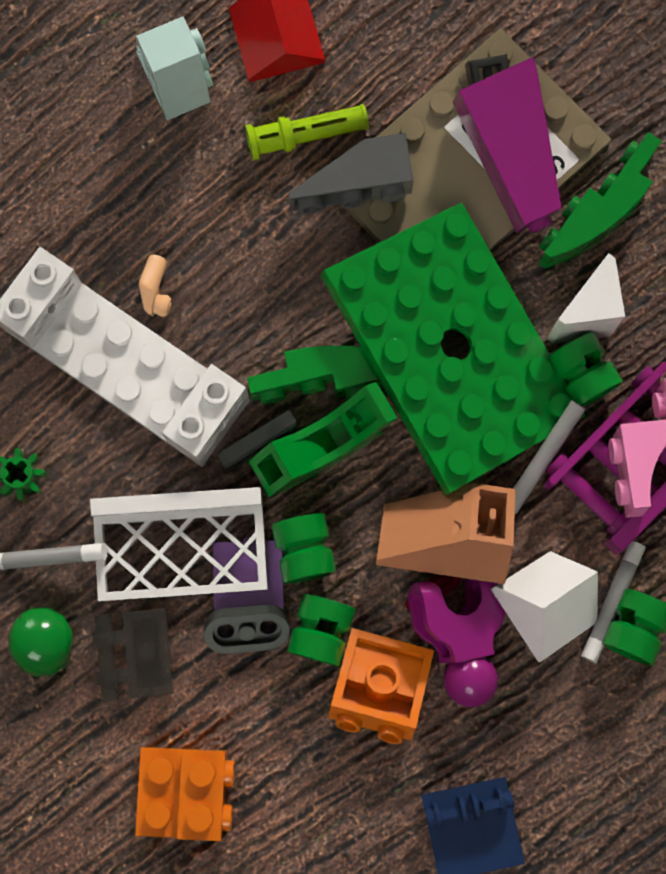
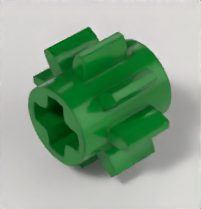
(28, 466)

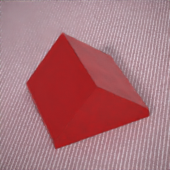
(275, 36)

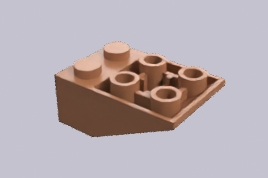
(451, 534)

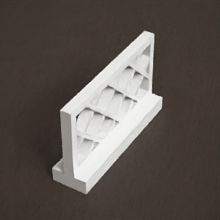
(177, 507)

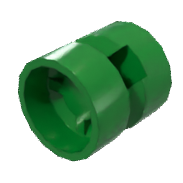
(585, 369)
(304, 548)
(638, 627)
(316, 644)

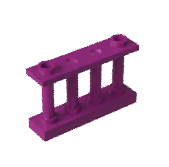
(622, 529)

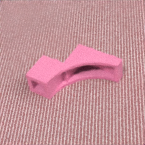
(636, 451)

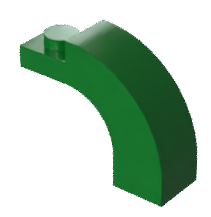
(325, 442)

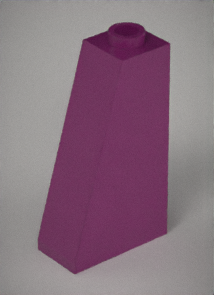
(512, 140)

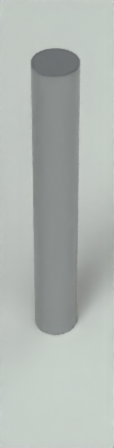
(546, 453)

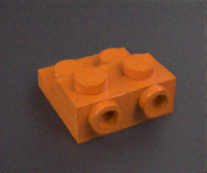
(381, 686)
(184, 793)

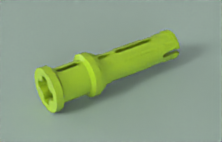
(281, 134)

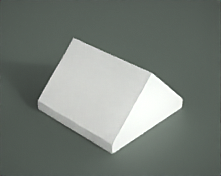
(595, 307)
(550, 602)

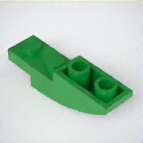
(602, 211)
(311, 370)

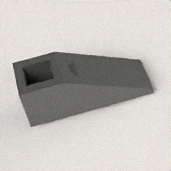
(365, 172)

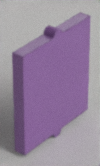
(246, 570)

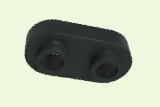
(247, 629)

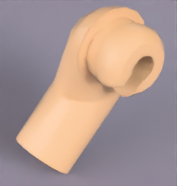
(149, 288)

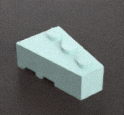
(175, 66)

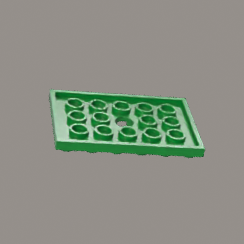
(401, 303)

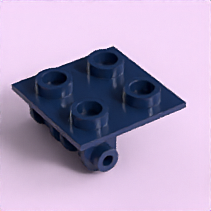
(473, 828)

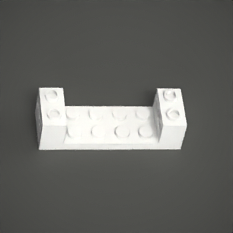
(120, 358)

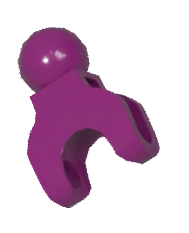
(460, 637)

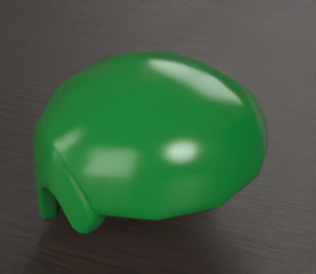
(40, 642)

